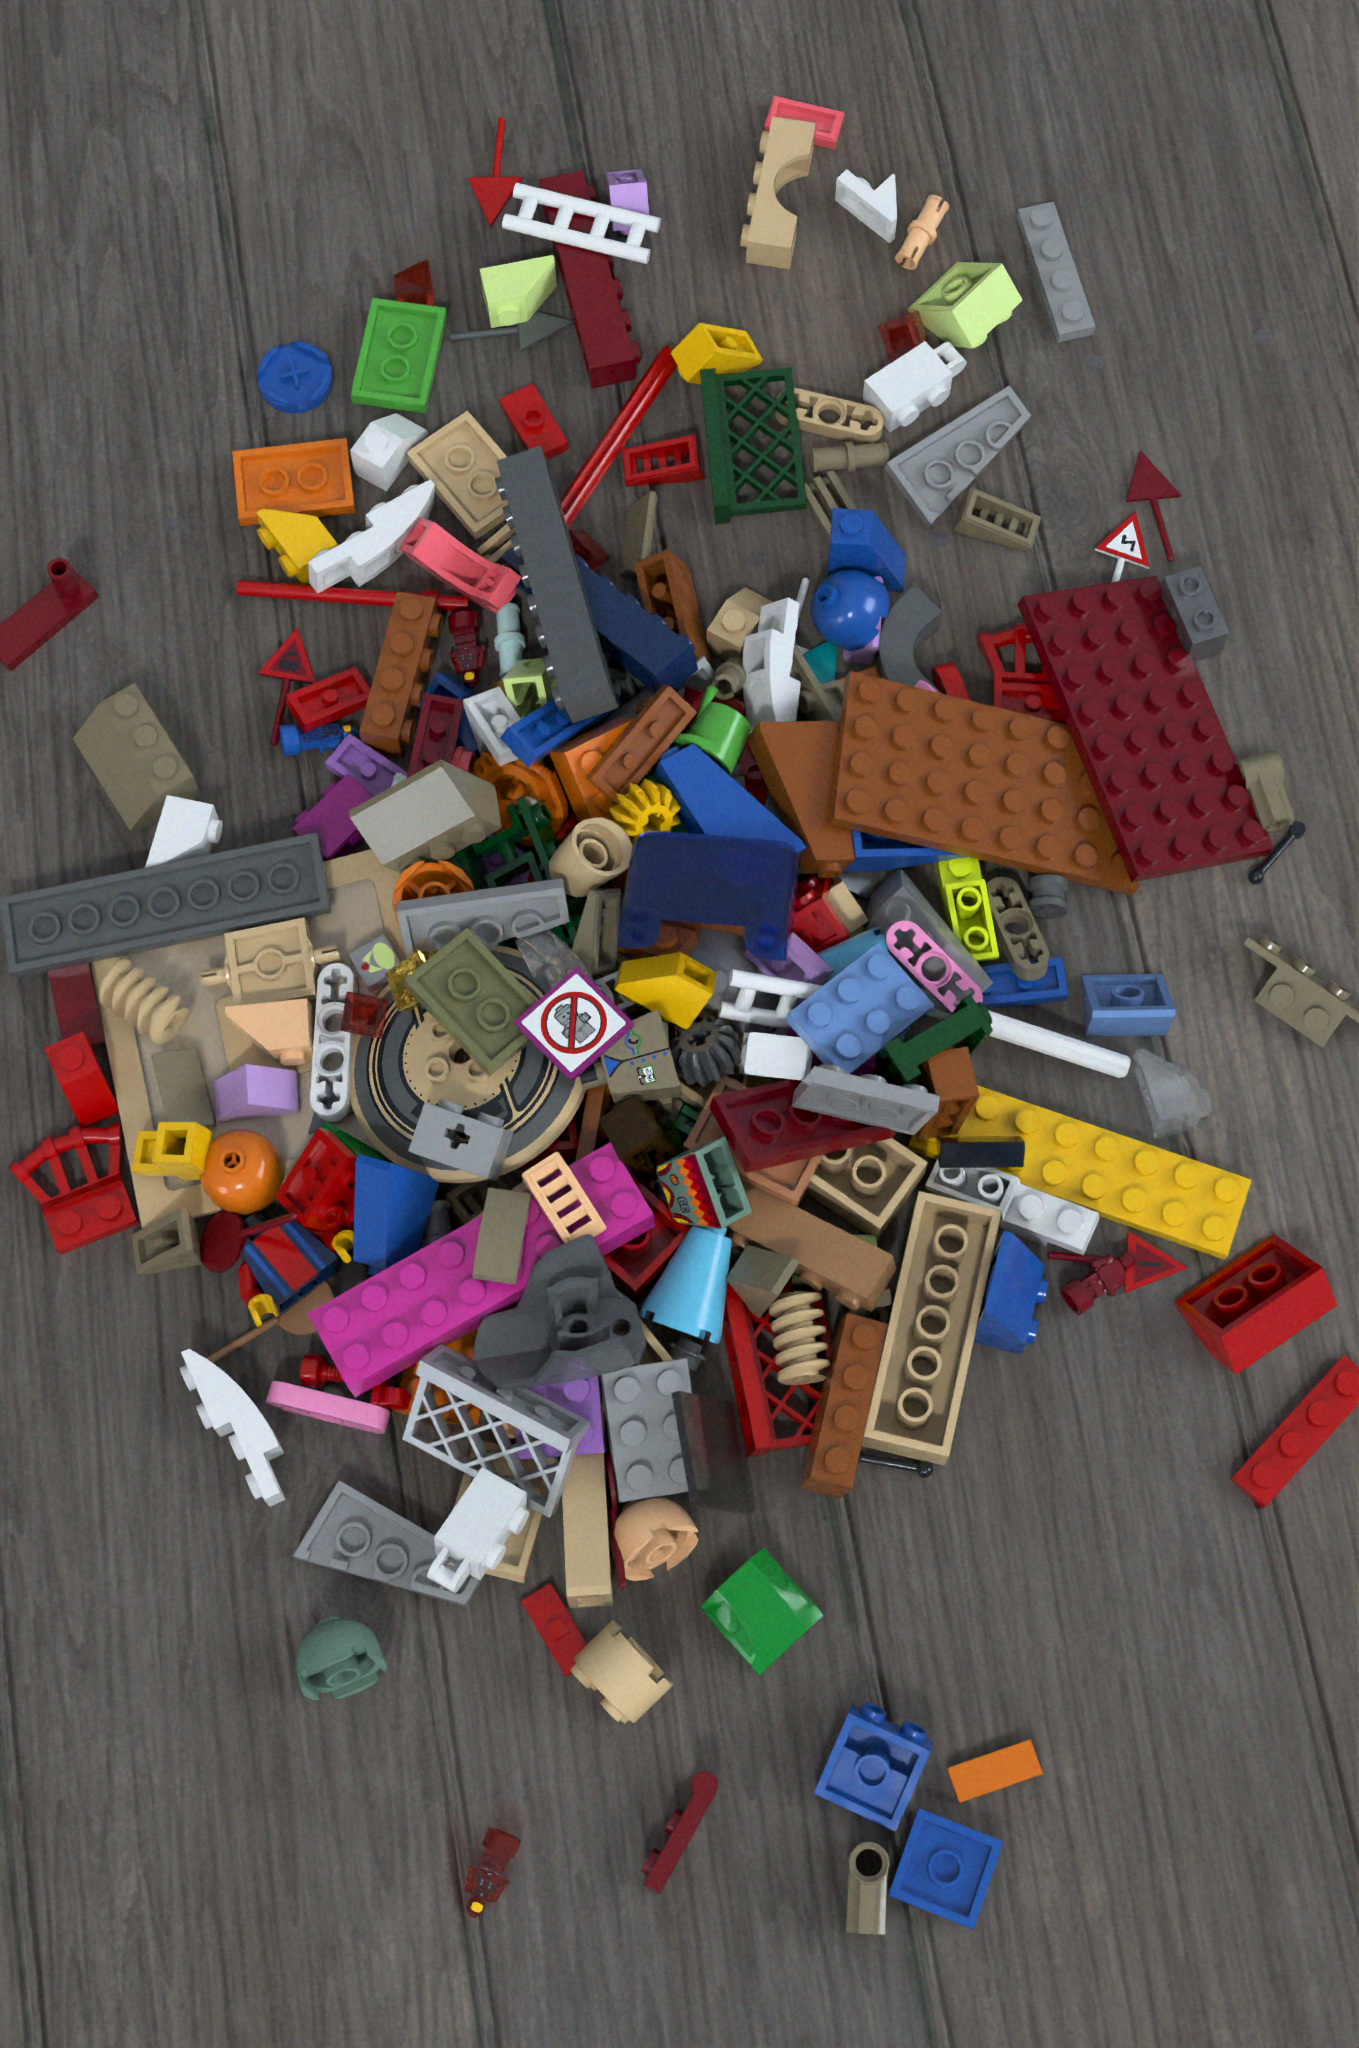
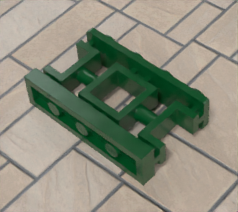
(528, 818)

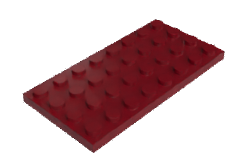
(1144, 728)

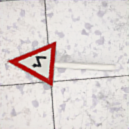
(1126, 545)

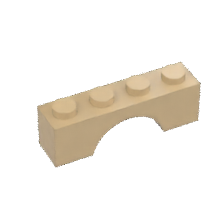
(772, 228)

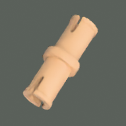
(921, 232)

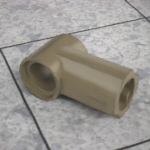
(1265, 788)
(866, 1894)

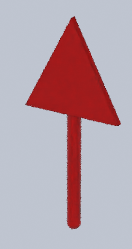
(495, 190)

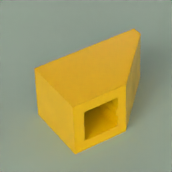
(294, 538)
(668, 984)

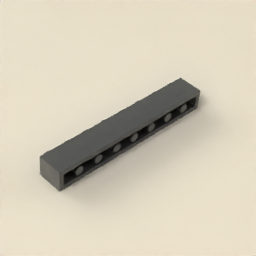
(556, 586)

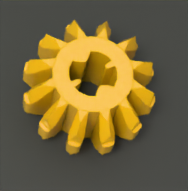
(646, 809)

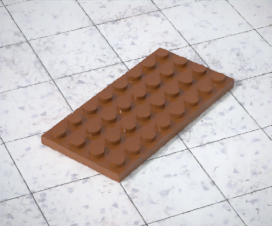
(970, 783)

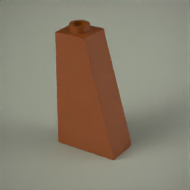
(799, 774)

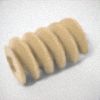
(142, 1005)
(797, 1338)

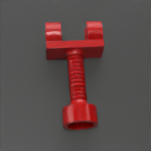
(316, 1371)

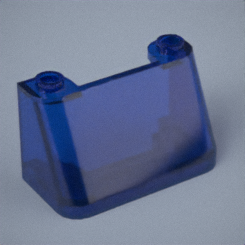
(711, 883)

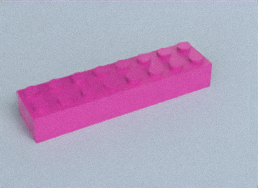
(433, 1295)

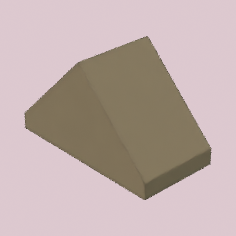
(167, 1244)
(760, 1277)

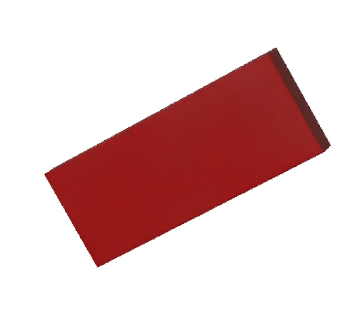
(555, 1626)

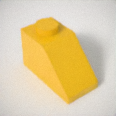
(717, 348)

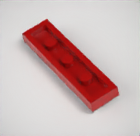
(1300, 1434)

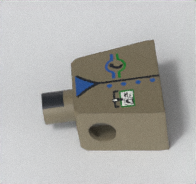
(637, 1064)

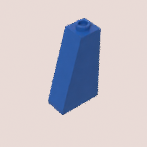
(715, 802)

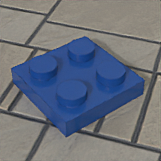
(945, 1868)

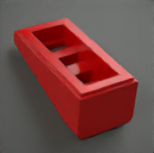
(666, 474)

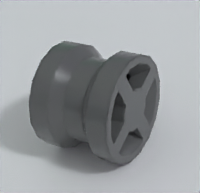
(1048, 896)

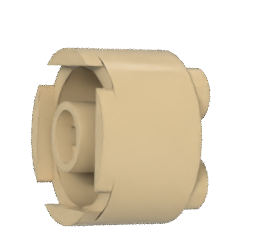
(620, 1673)

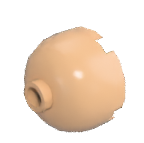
(653, 1533)

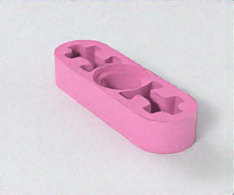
(918, 939)
(328, 1407)

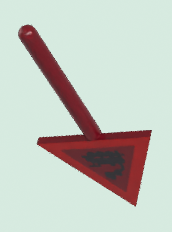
(290, 665)

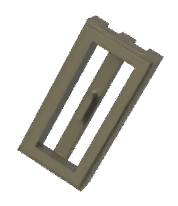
(820, 484)

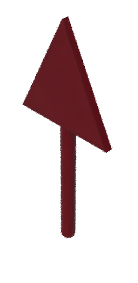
(1151, 485)

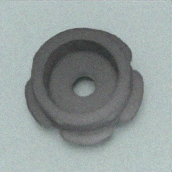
(687, 1349)

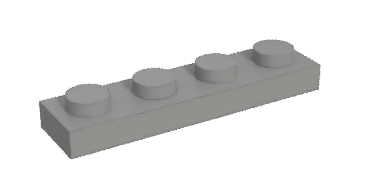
(1055, 272)

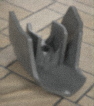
(561, 1324)

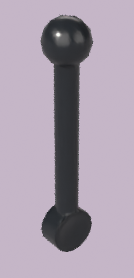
(1295, 831)
(923, 1469)

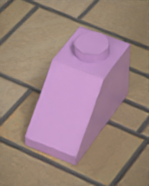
(627, 191)

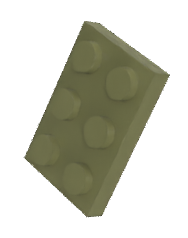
(473, 1000)

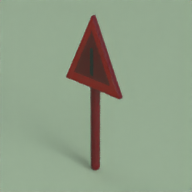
(1149, 1266)

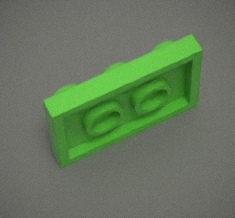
(399, 355)

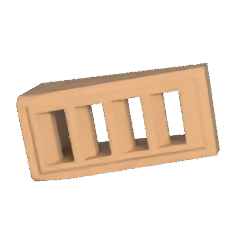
(542, 1171)

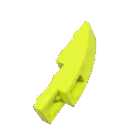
(967, 906)

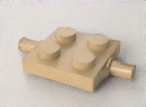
(271, 963)

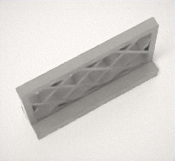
(534, 1415)

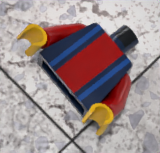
(287, 1265)

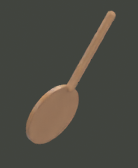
(293, 1321)

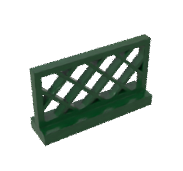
(720, 452)

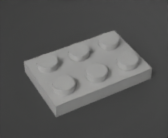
(865, 1099)
(645, 1429)

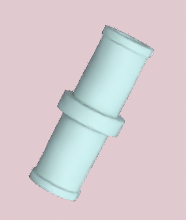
(509, 639)

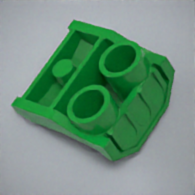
(761, 1611)

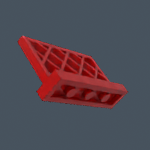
(749, 1380)

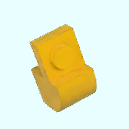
(172, 1150)

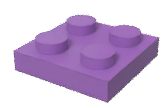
(581, 1398)

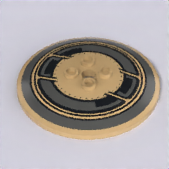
(417, 1067)

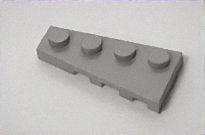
(951, 458)
(488, 913)
(376, 1544)

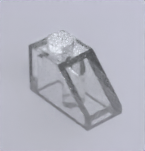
(1169, 1095)

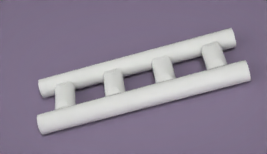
(567, 206)
(751, 983)

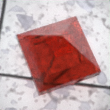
(363, 1015)

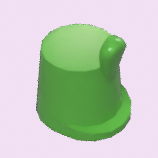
(716, 731)

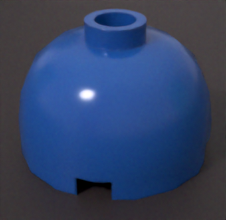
(849, 608)

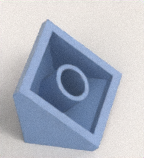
(1126, 1005)

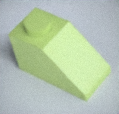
(517, 289)

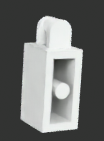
(913, 383)
(478, 1530)

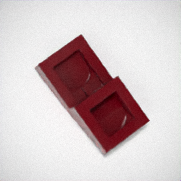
(76, 1002)

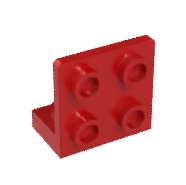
(815, 917)
(322, 1185)

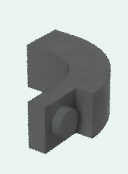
(903, 631)

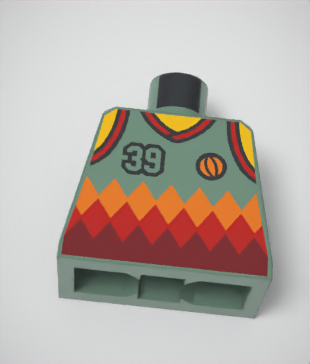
(703, 1186)

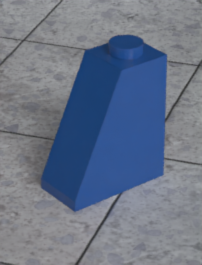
(865, 545)
(389, 1212)

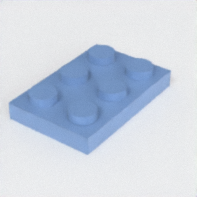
(859, 1011)

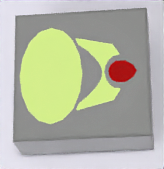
(374, 961)

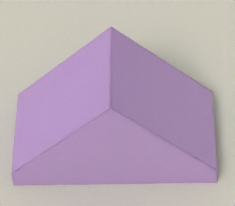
(256, 1093)

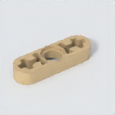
(837, 430)

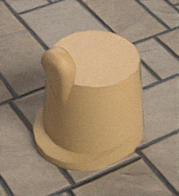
(591, 856)

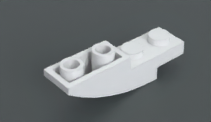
(374, 550)
(767, 661)
(1023, 1208)
(230, 1410)

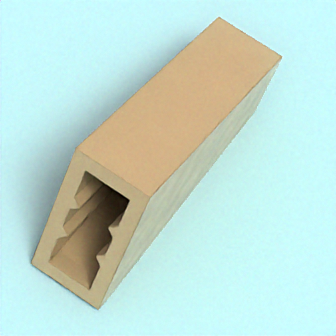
(587, 1533)

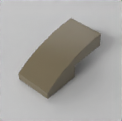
(502, 1236)

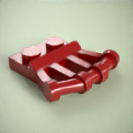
(1018, 690)
(87, 1211)

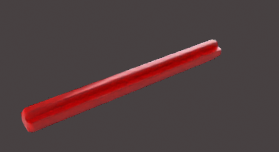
(617, 434)

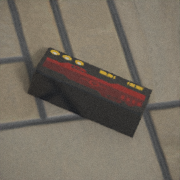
(980, 1151)

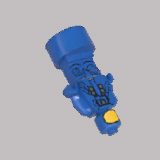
(325, 737)

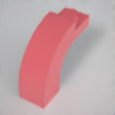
(459, 566)

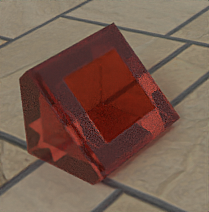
(588, 549)

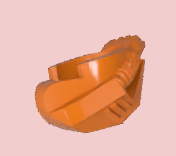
(517, 780)

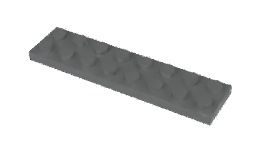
(164, 905)

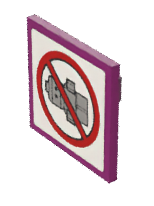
(574, 1024)

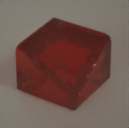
(415, 284)
(903, 335)

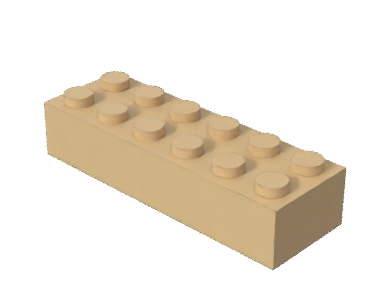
(931, 1328)

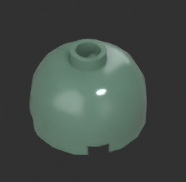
(338, 1659)

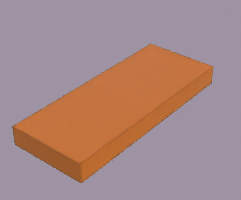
(994, 1771)

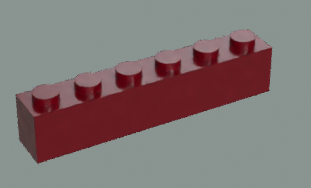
(592, 293)

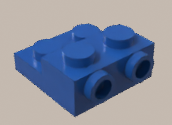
(874, 1765)

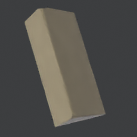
(639, 533)
(183, 1087)

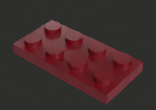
(771, 1133)

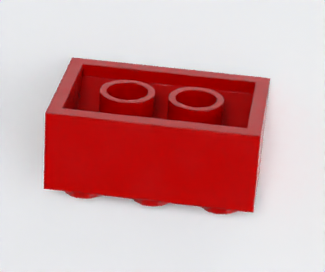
(1256, 1303)

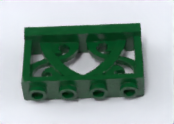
(965, 1027)

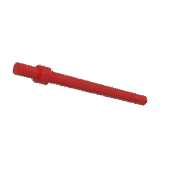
(343, 595)

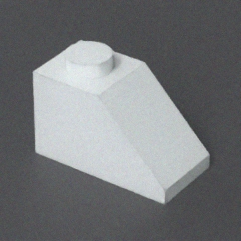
(382, 449)
(184, 831)

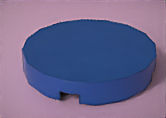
(295, 377)

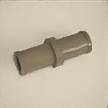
(848, 457)
(729, 678)

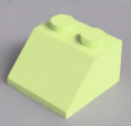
(968, 303)

